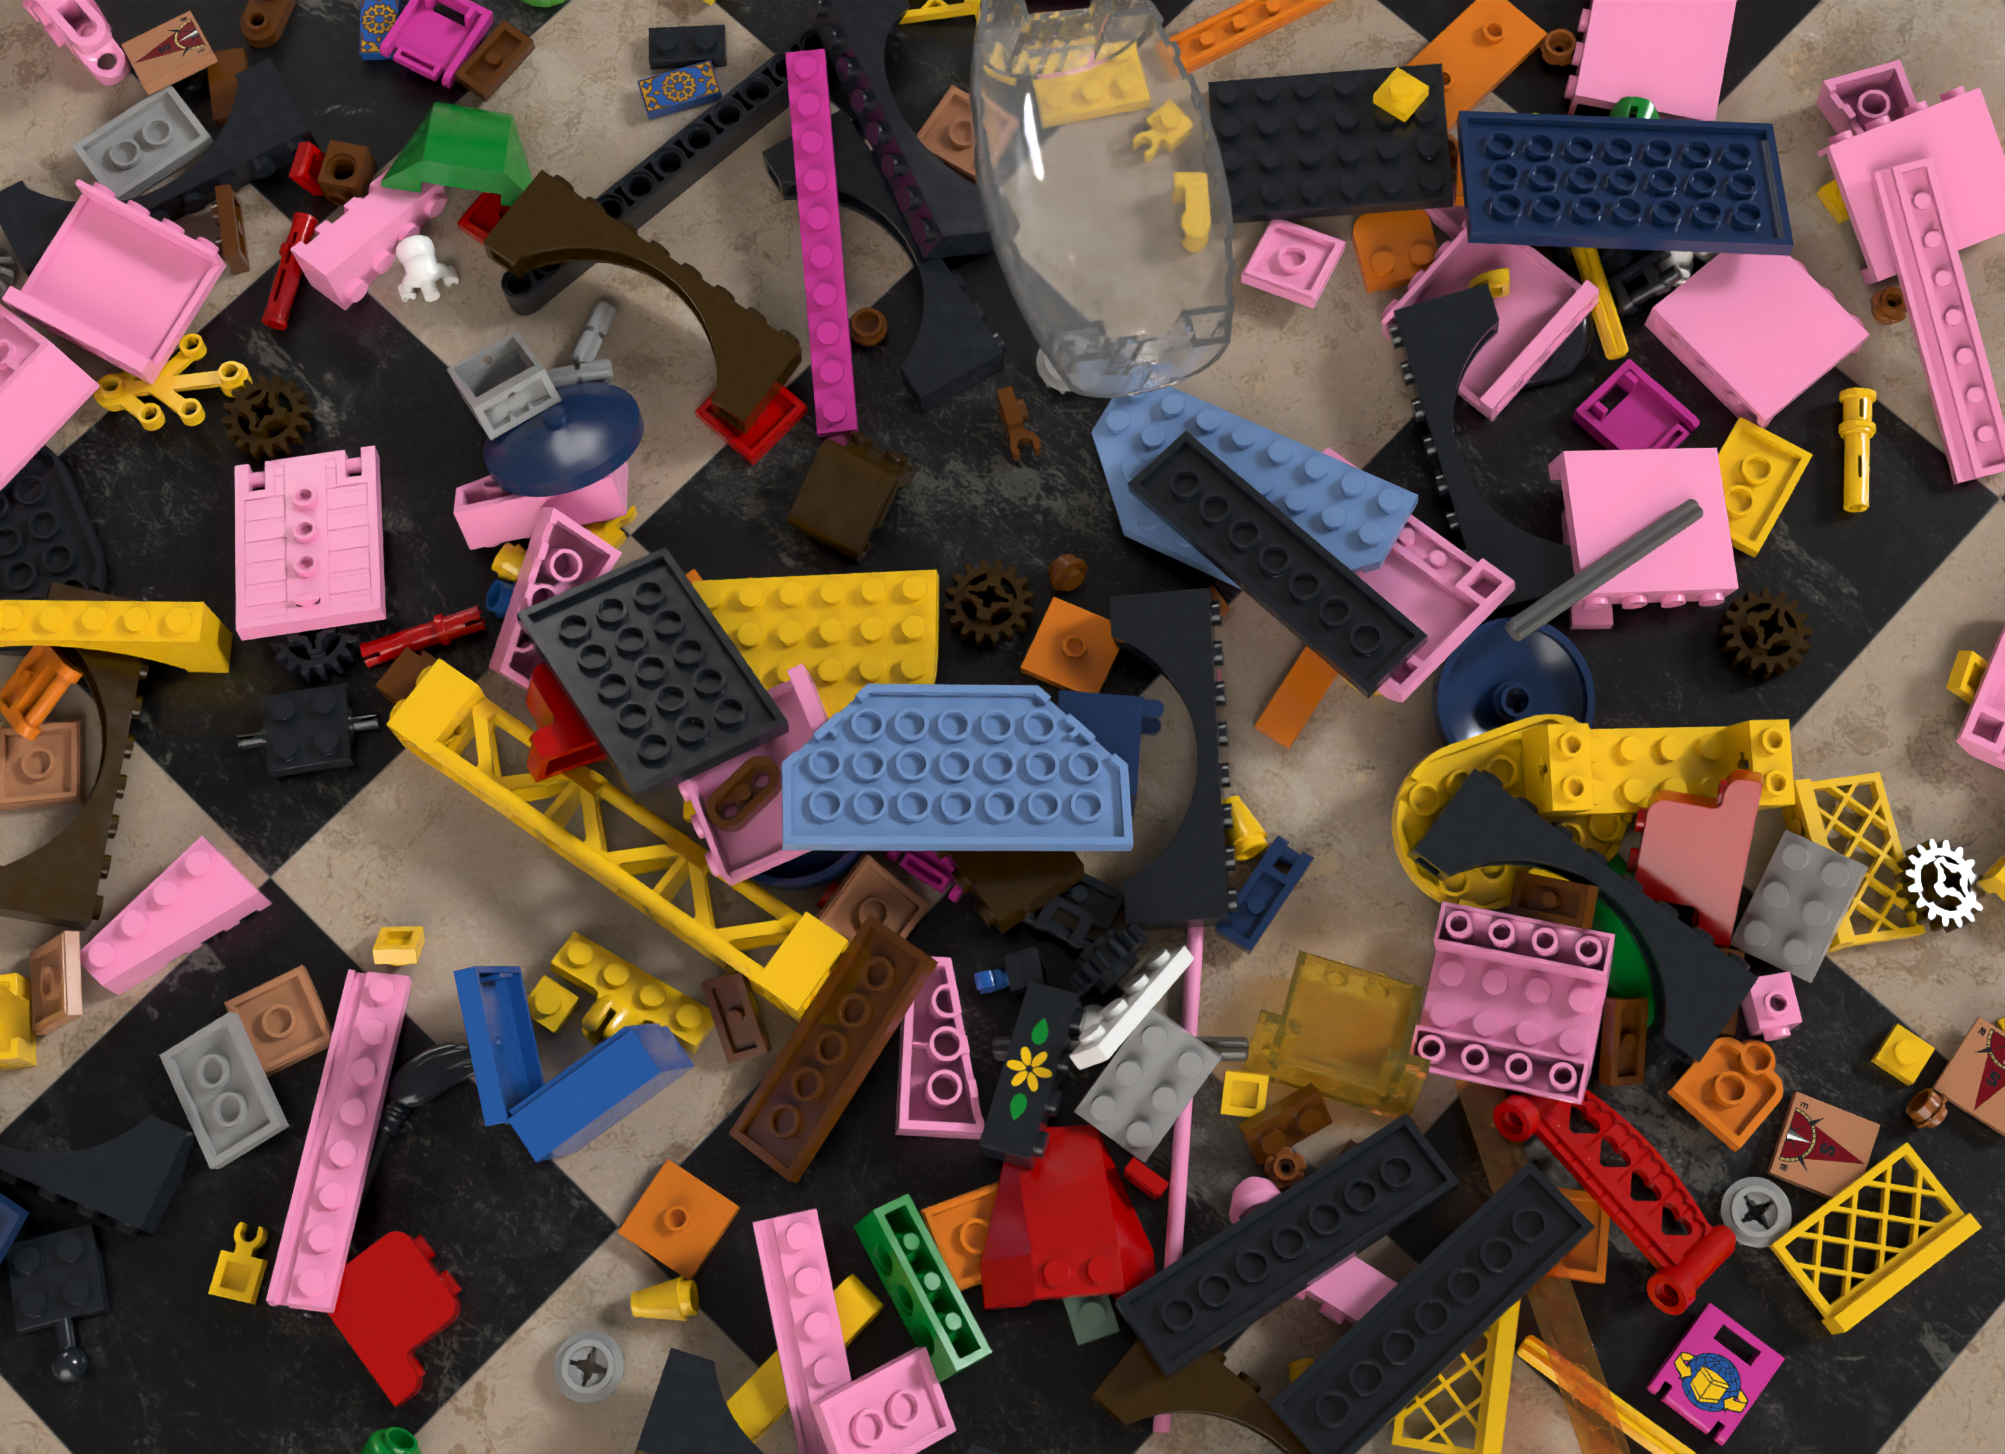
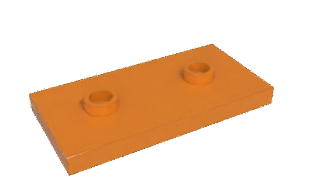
(1480, 52)

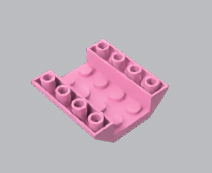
(36, 392)
(1514, 1002)

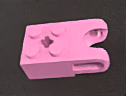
(84, 32)

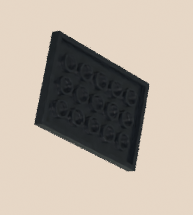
(1326, 148)
(652, 674)

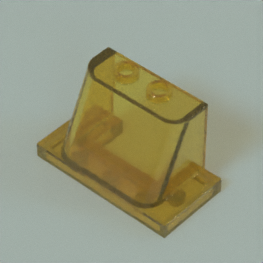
(1344, 1035)

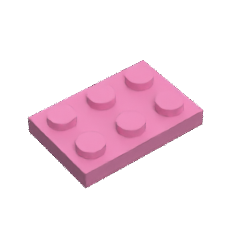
(886, 1410)

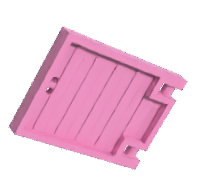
(308, 543)

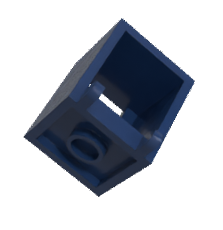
(1116, 723)

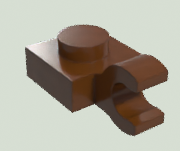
(1013, 414)

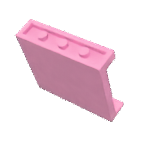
(1654, 52)
(1965, 158)
(119, 282)
(1532, 320)
(1755, 331)
(1625, 491)
(759, 843)

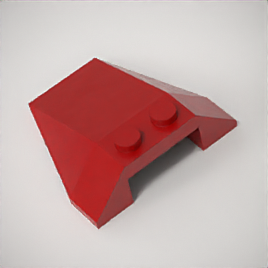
(1063, 1227)

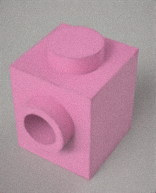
(1771, 1007)

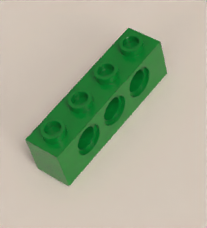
(922, 1287)

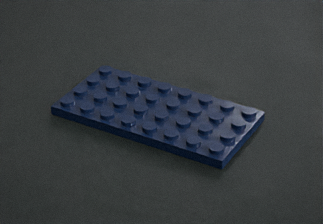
(1622, 183)

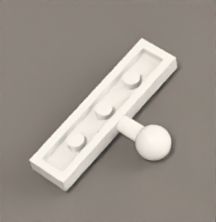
(1110, 1026)

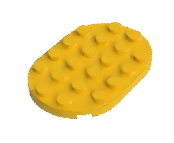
(1437, 777)

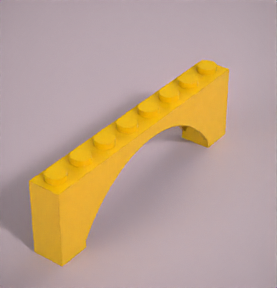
(165, 632)

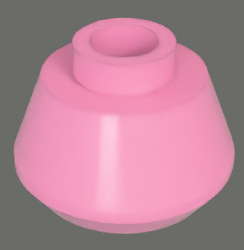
(1251, 1195)

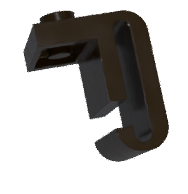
(849, 492)

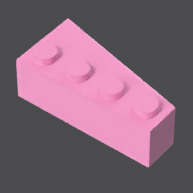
(1865, 96)
(365, 239)
(497, 516)
(556, 560)
(171, 917)
(935, 1067)

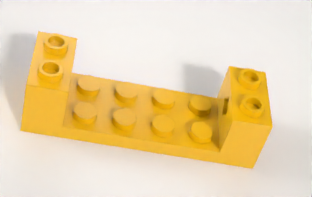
(1623, 767)

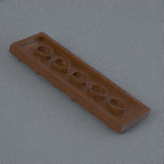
(833, 1049)

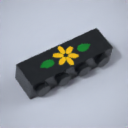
(1032, 1075)

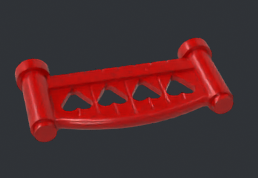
(1681, 1260)

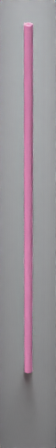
(1182, 1125)

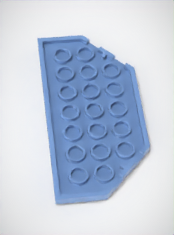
(1330, 500)
(954, 775)

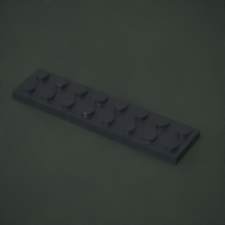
(1278, 564)
(1286, 1245)
(1432, 1316)

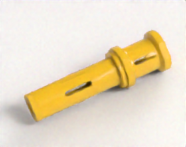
(1856, 431)

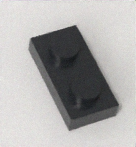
(687, 46)

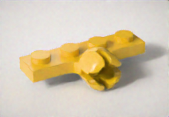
(628, 995)

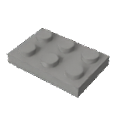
(144, 144)
(1798, 906)
(1147, 1084)
(224, 1090)

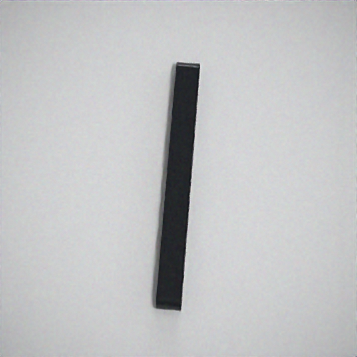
(677, 153)

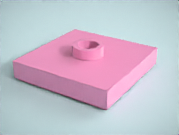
(1293, 262)

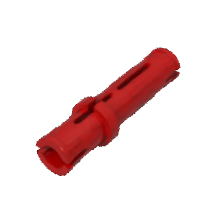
(288, 273)
(438, 631)

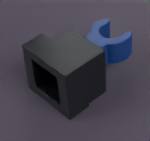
(1020, 969)

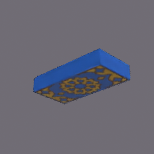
(375, 23)
(679, 89)

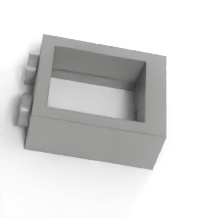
(489, 384)

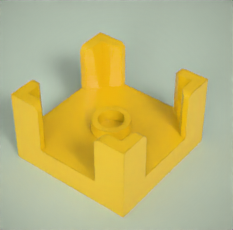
(16, 1033)

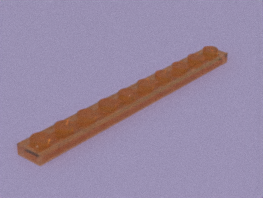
(1552, 1297)

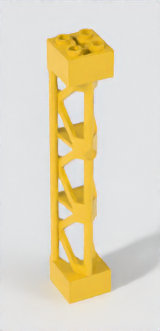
(452, 709)

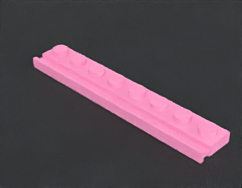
(1942, 318)
(339, 1142)
(802, 1317)

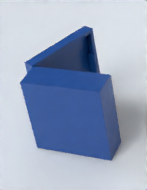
(577, 1102)

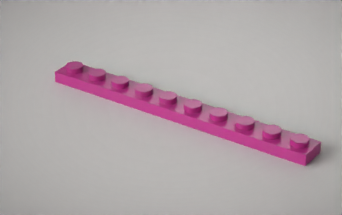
(821, 243)

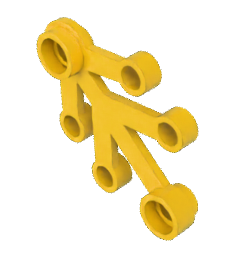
(120, 390)

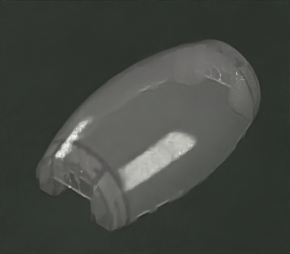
(1102, 192)

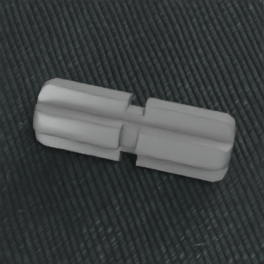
(596, 328)
(593, 371)

